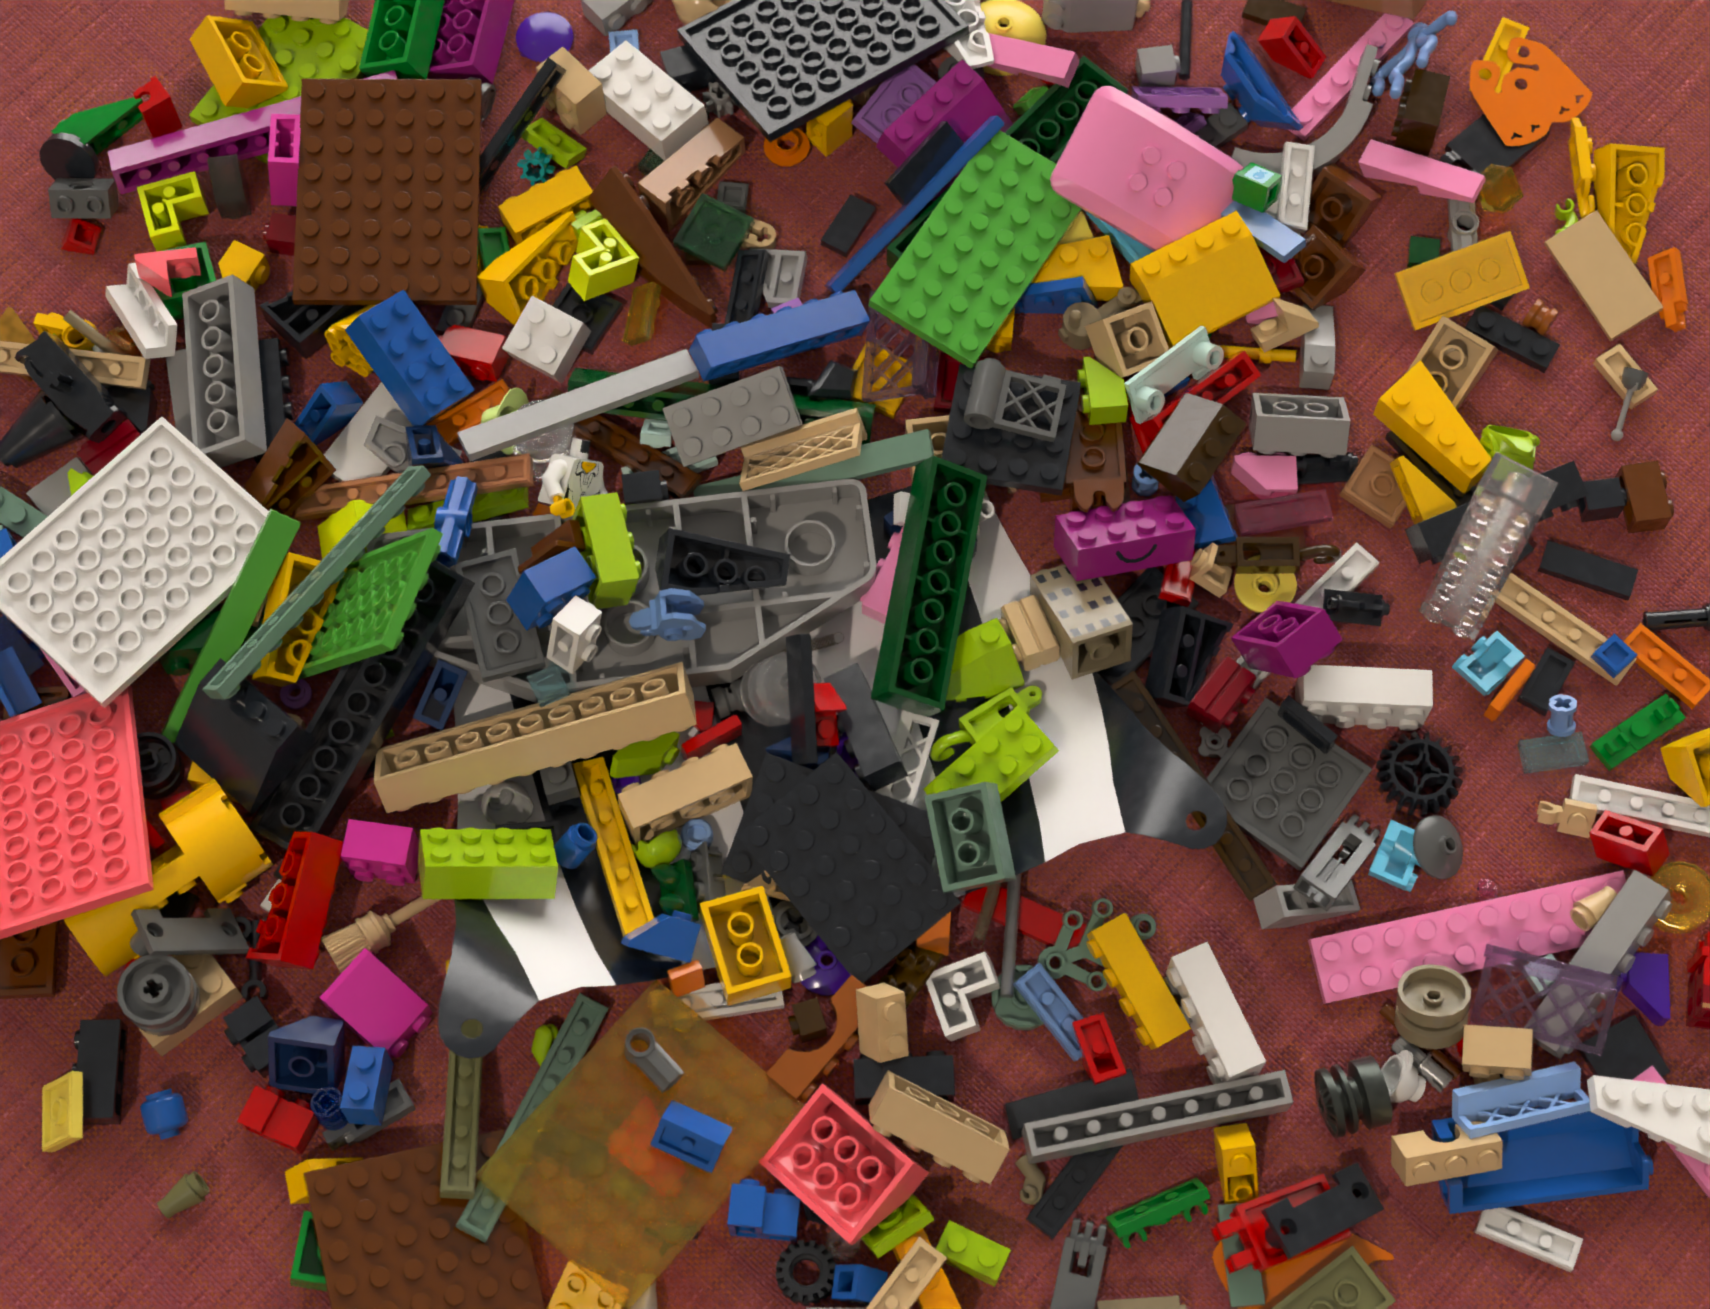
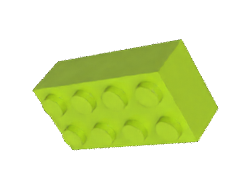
(487, 863)

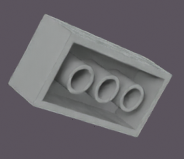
(732, 416)

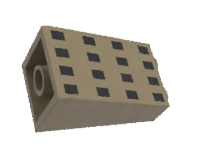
(1084, 619)

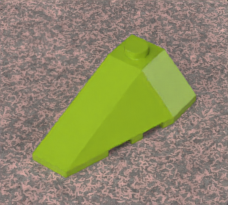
(983, 664)

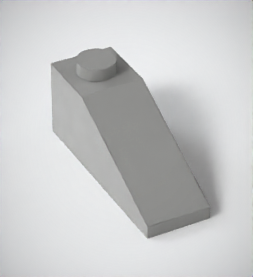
(1318, 351)
(1287, 907)

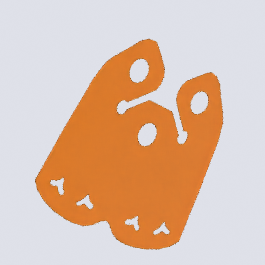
(1538, 104)

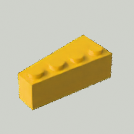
(287, 661)

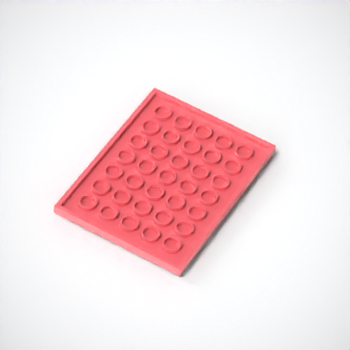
(70, 812)

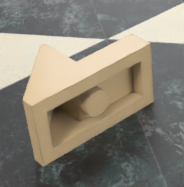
(1289, 324)

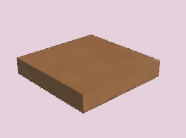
(1374, 488)

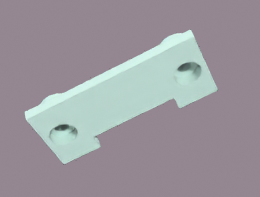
(1190, 355)

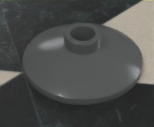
(1438, 847)

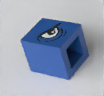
(857, 1284)

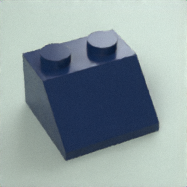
(307, 1055)

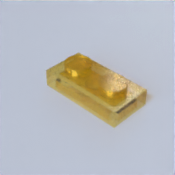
(642, 313)

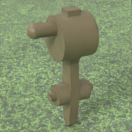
(1082, 314)

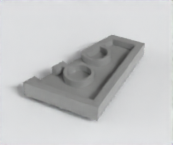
(389, 444)

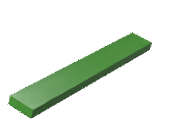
(239, 608)

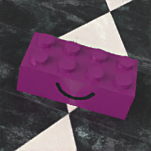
(1124, 540)

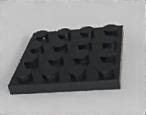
(1007, 456)

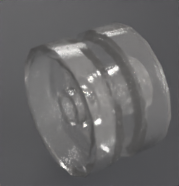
(766, 690)

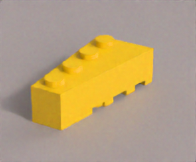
(1086, 258)
(1433, 428)

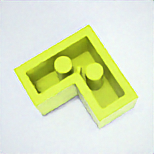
(169, 203)
(601, 261)
(339, 523)

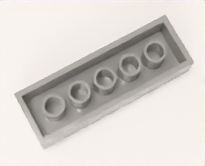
(224, 371)

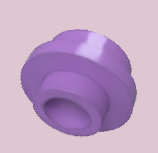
(299, 701)

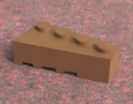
(690, 171)

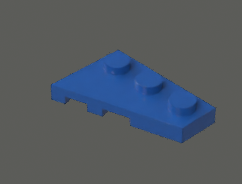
(1208, 517)

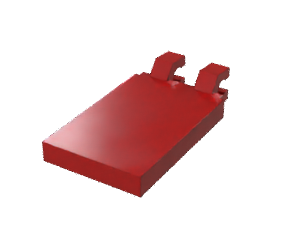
(1251, 1225)

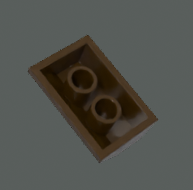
(1191, 445)

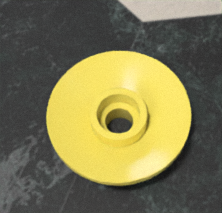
(1281, 588)

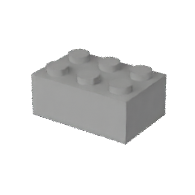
(1299, 424)

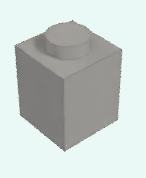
(1157, 66)

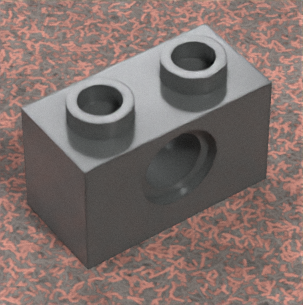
(83, 198)

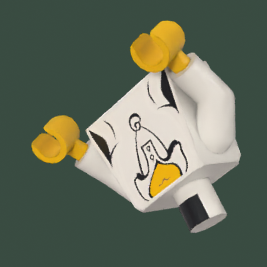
(571, 478)

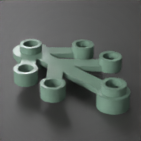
(1081, 951)

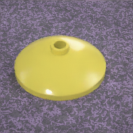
(1021, 22)

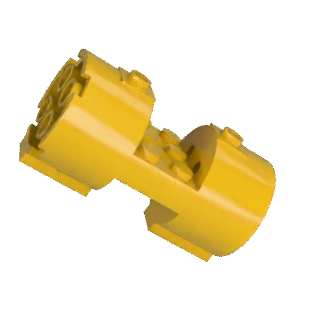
(209, 844)

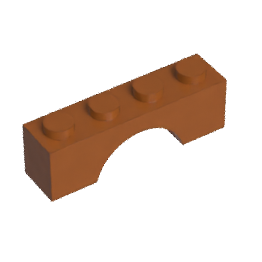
(800, 1071)

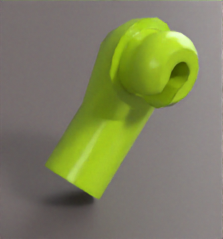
(542, 1041)

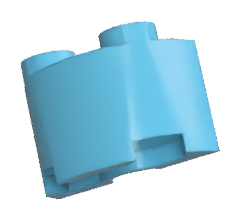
(1489, 664)
(1396, 857)

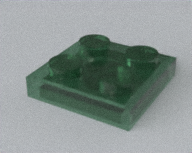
(713, 232)

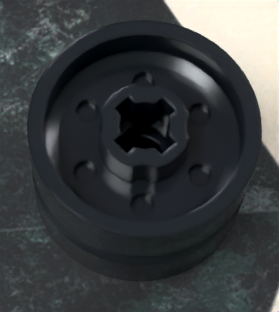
(160, 765)

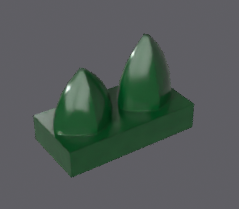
(677, 888)

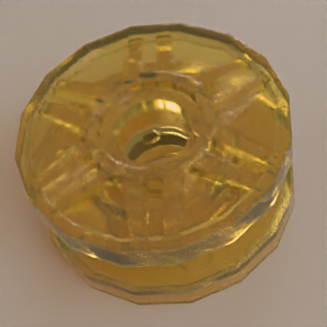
(1694, 886)

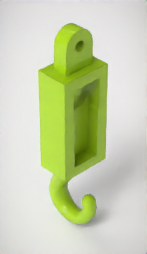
(984, 718)

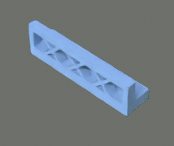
(1501, 1096)

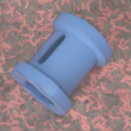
(1146, 486)
(1562, 713)

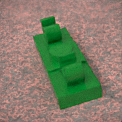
(1637, 732)
(1159, 1210)

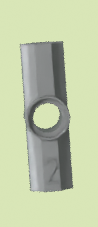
(1464, 215)

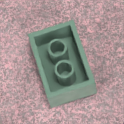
(970, 837)

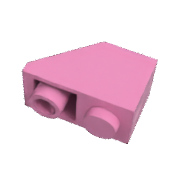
(1266, 475)

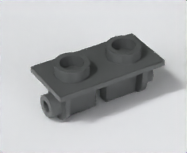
(707, 864)

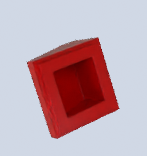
(81, 237)

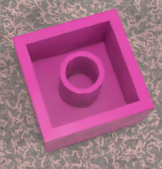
(381, 852)

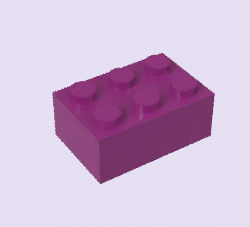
(1287, 639)

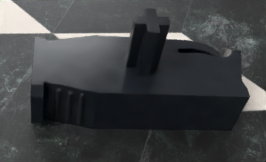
(71, 386)

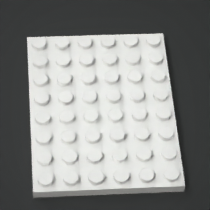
(130, 561)

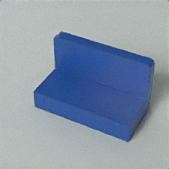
(15, 684)
(691, 1136)

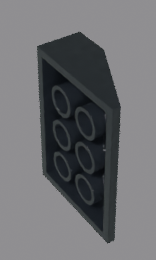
(242, 741)

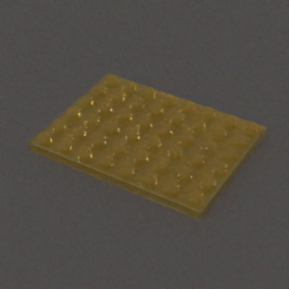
(586, 1158)

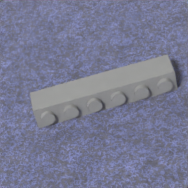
(1608, 950)

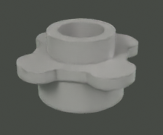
(1210, 750)

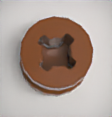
(1540, 317)

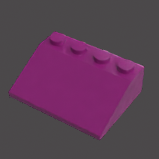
(470, 39)
(959, 99)

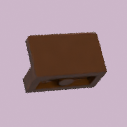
(558, 541)

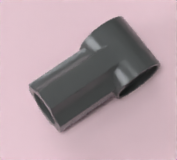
(654, 1062)

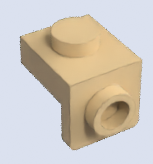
(1207, 573)

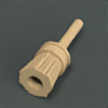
(369, 932)

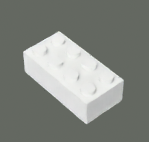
(648, 101)
(1367, 696)
(1213, 1015)

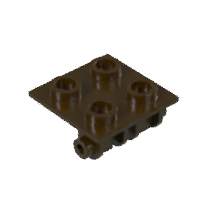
(912, 971)

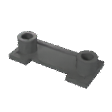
(187, 936)

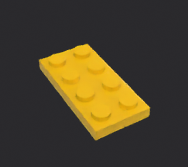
(1462, 280)

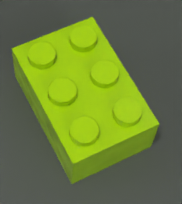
(608, 549)

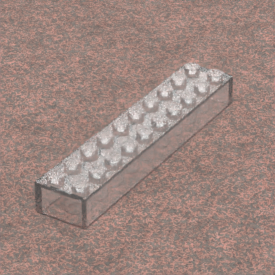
(1486, 545)

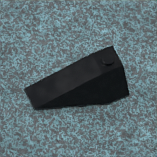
(716, 565)

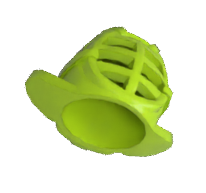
(1510, 442)

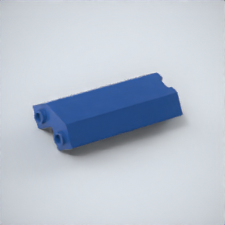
(1551, 1163)

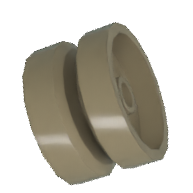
(1432, 1006)

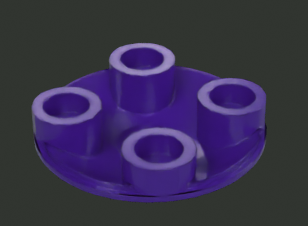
(543, 35)

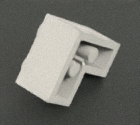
(954, 987)

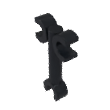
(255, 967)

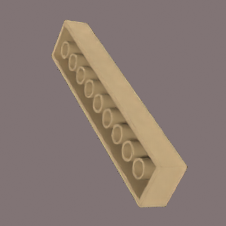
(534, 738)

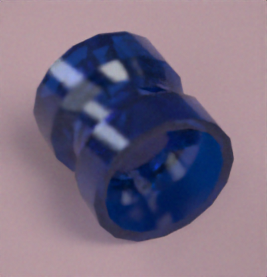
(332, 1116)

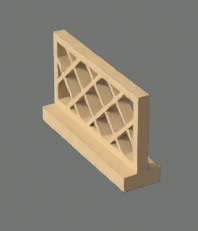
(802, 449)

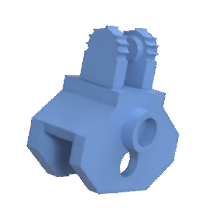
(671, 616)

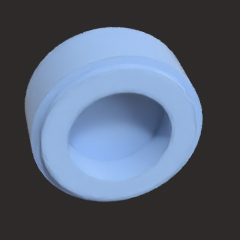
(695, 833)

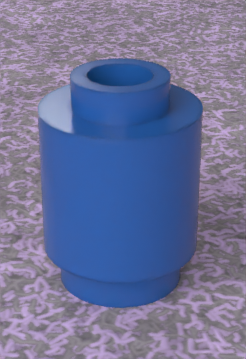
(575, 845)

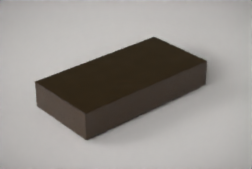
(1264, 10)

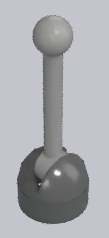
(1632, 380)

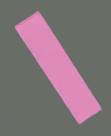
(1033, 59)
(1429, 175)

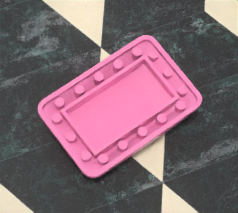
(1142, 171)

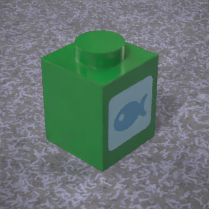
(1256, 187)

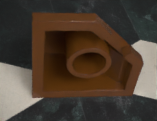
(1325, 268)

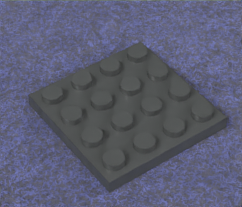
(1284, 786)

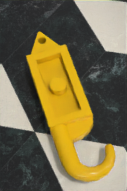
(1582, 170)

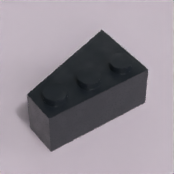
(304, 324)
(1181, 654)

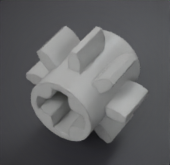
(718, 100)

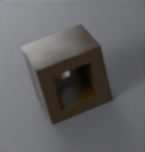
(807, 1020)

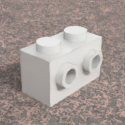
(574, 634)

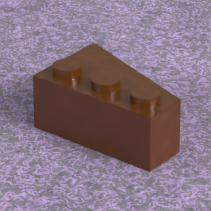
(288, 471)

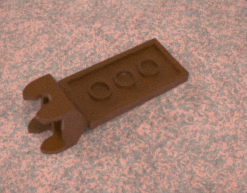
(1095, 464)

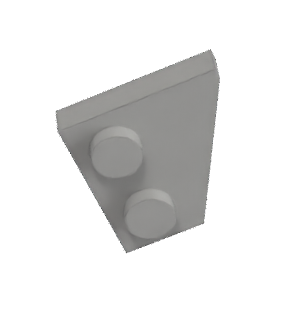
(783, 276)

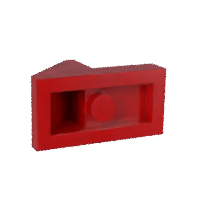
(826, 706)
(1098, 1049)

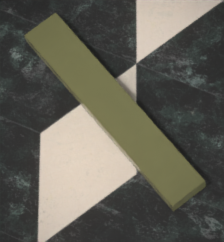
(461, 1121)

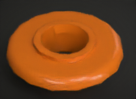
(791, 156)

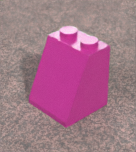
(376, 1005)

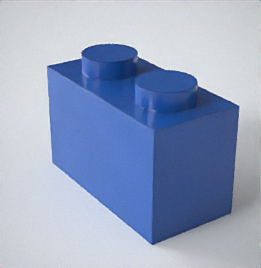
(366, 1085)

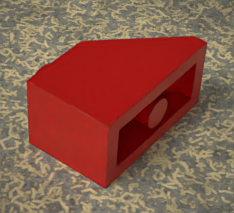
(1292, 46)

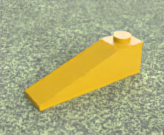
(1627, 189)

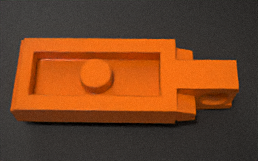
(1669, 287)

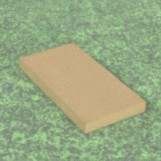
(1603, 275)

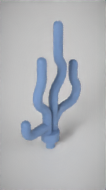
(1419, 37)

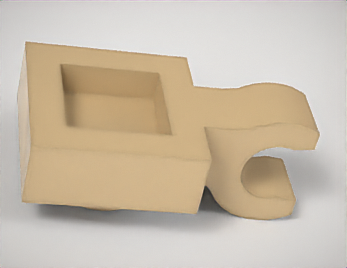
(1571, 818)

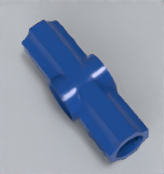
(455, 519)

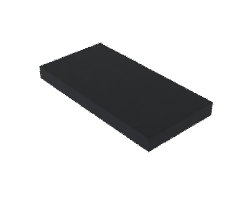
(1144, 610)

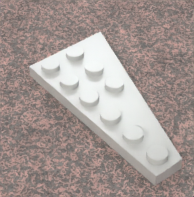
(1660, 1110)

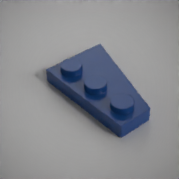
(1055, 296)

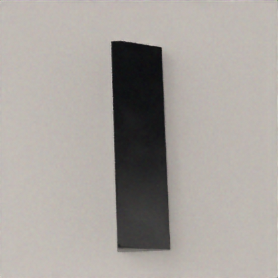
(1069, 1100)

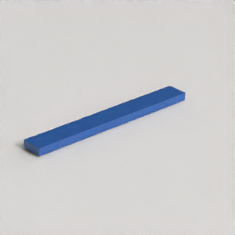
(908, 212)

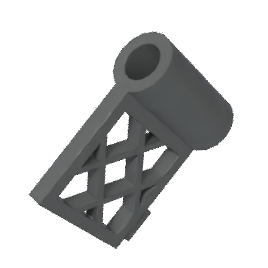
(989, 395)

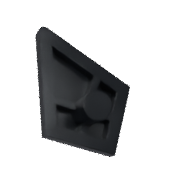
(834, 382)

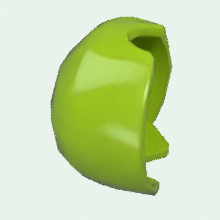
(659, 850)

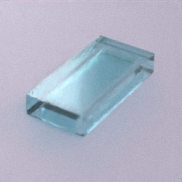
(1552, 752)

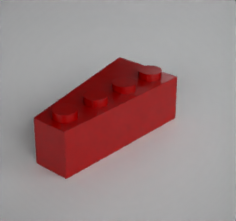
(299, 903)

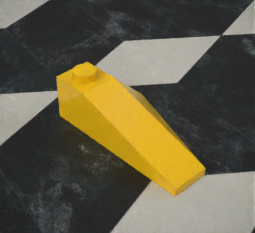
(529, 268)
(1689, 765)

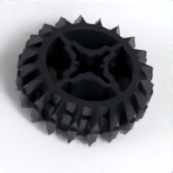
(1444, 777)

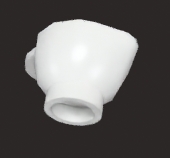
(1403, 1078)

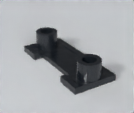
(1322, 1215)

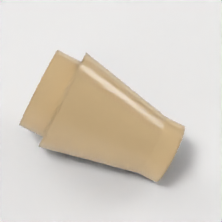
(1590, 909)

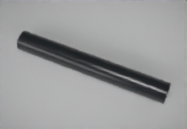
(1185, 39)

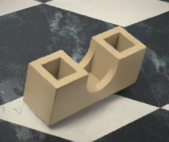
(1423, 1160)

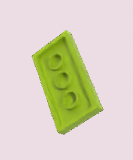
(1002, 756)

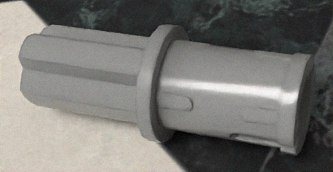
(1425, 1065)

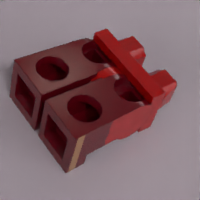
(1699, 986)

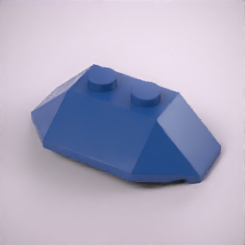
(1254, 89)

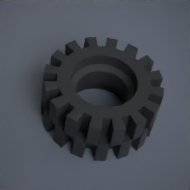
(792, 1256)

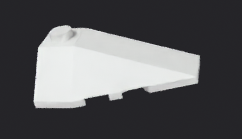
(976, 46)

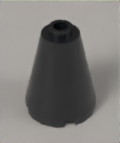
(37, 432)

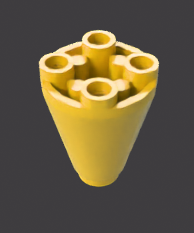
(343, 348)

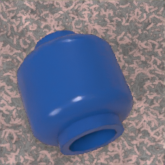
(164, 1113)

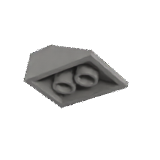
(1089, 15)

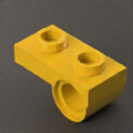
(65, 332)

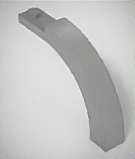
(1341, 136)

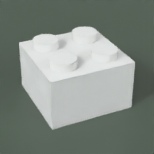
(546, 339)

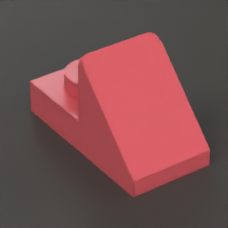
(161, 266)

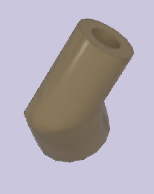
(1033, 1183)

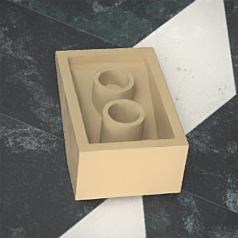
(1455, 359)

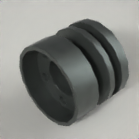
(1359, 1094)

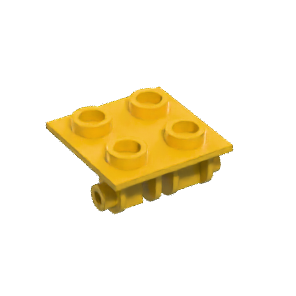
(580, 1292)

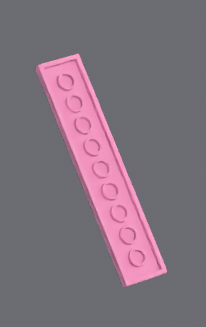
(1380, 954)

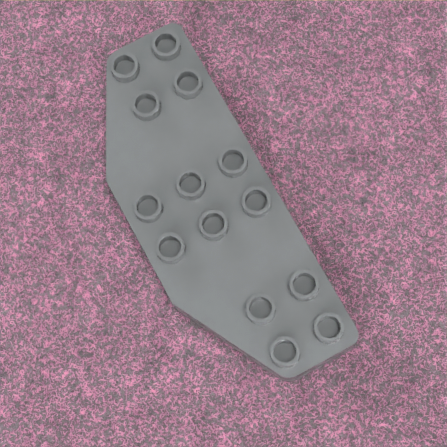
(828, 571)

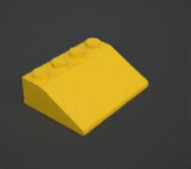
(1205, 278)

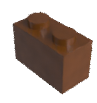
(1646, 497)

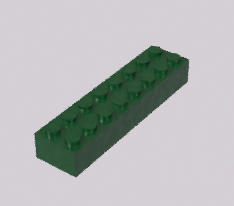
(929, 587)

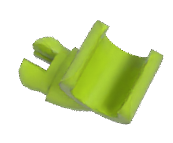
(1566, 215)

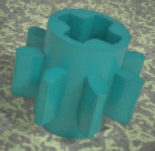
(535, 159)

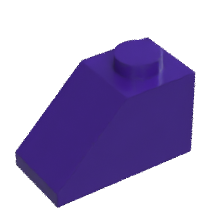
(1648, 986)

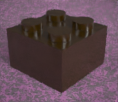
(1420, 111)

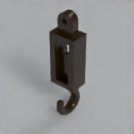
(1277, 555)

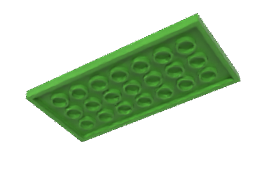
(978, 250)
(373, 603)

